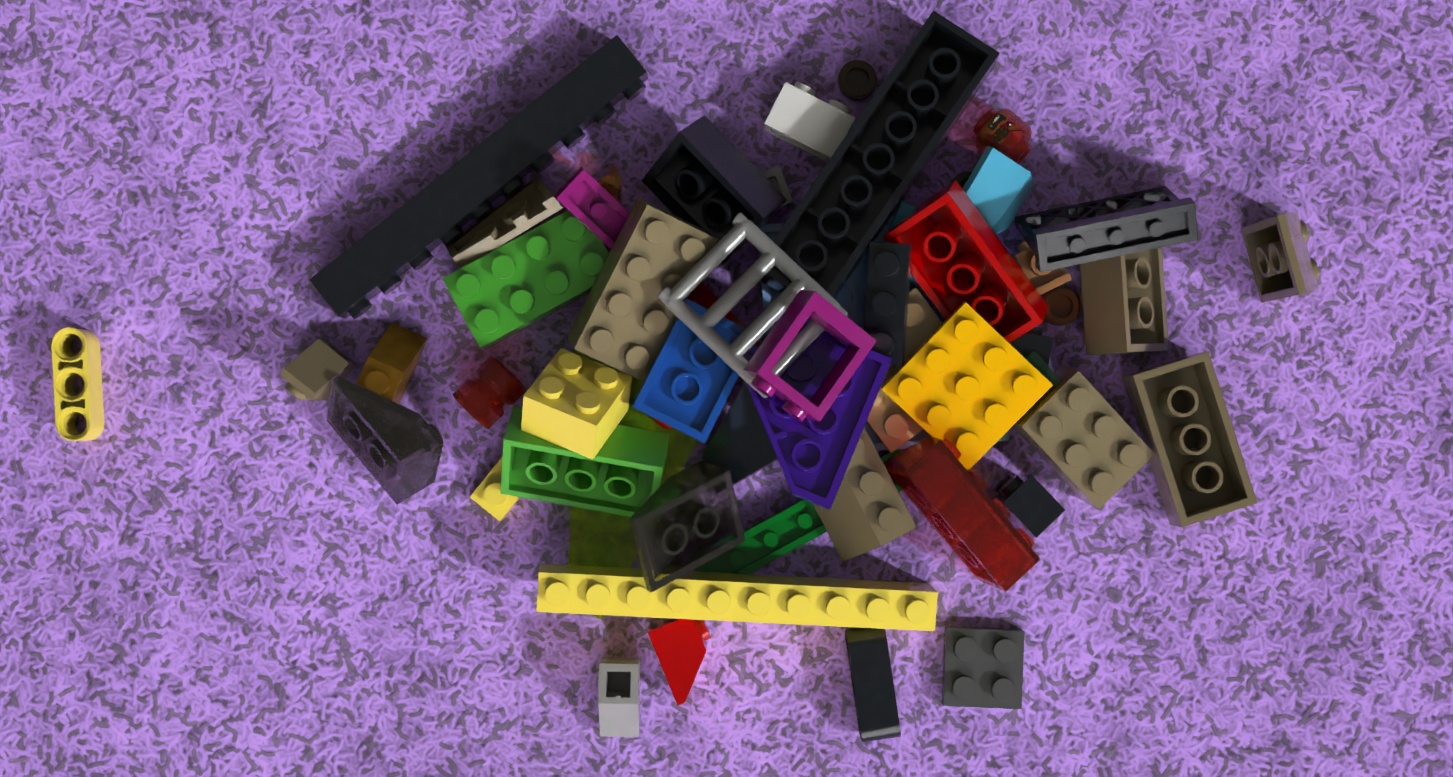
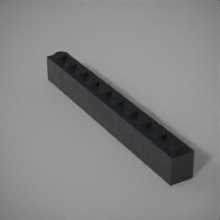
(480, 179)

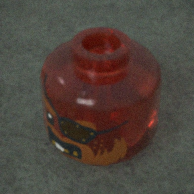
(1004, 133)

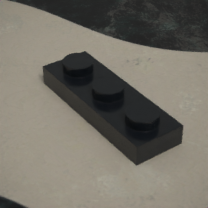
(888, 298)

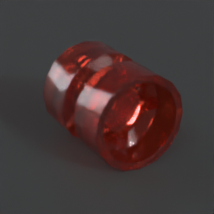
(489, 392)

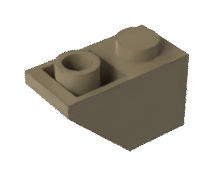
(313, 369)

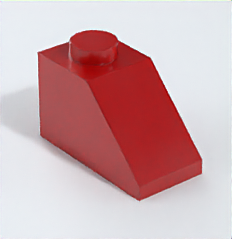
(680, 651)

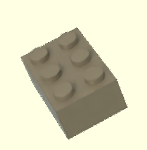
(1083, 438)

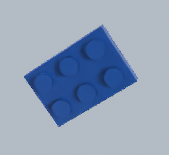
(689, 380)

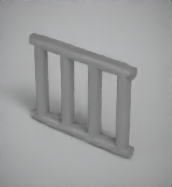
(704, 324)

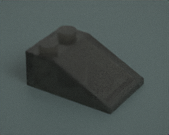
(386, 438)
(686, 523)

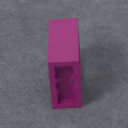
(804, 306)

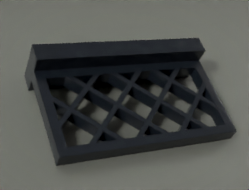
(1108, 228)

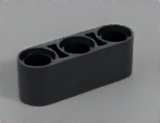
(872, 684)

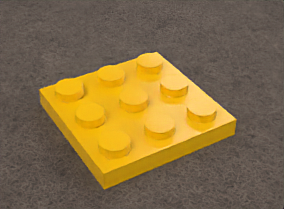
(966, 384)

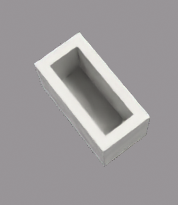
(808, 121)

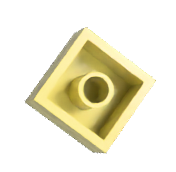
(576, 403)

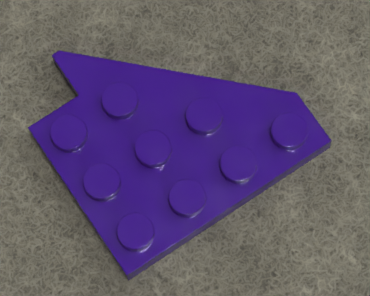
(815, 452)

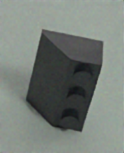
(711, 182)

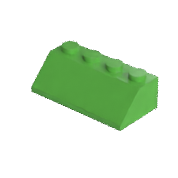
(613, 482)

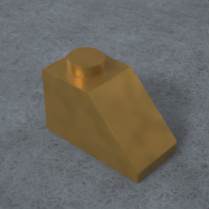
(392, 362)

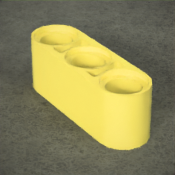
(65, 369)

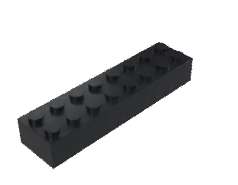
(883, 154)

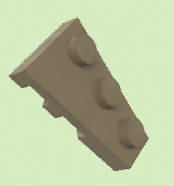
(505, 222)

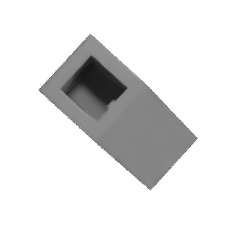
(619, 696)

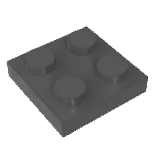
(983, 667)

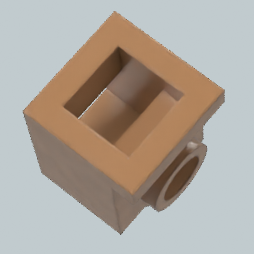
(1041, 281)

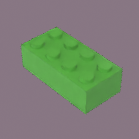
(527, 279)

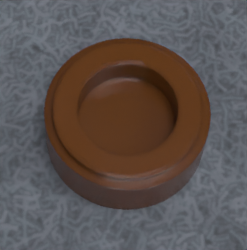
(1062, 306)

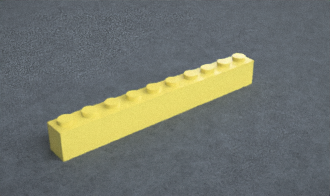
(738, 598)

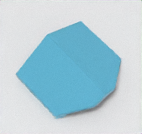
(998, 188)

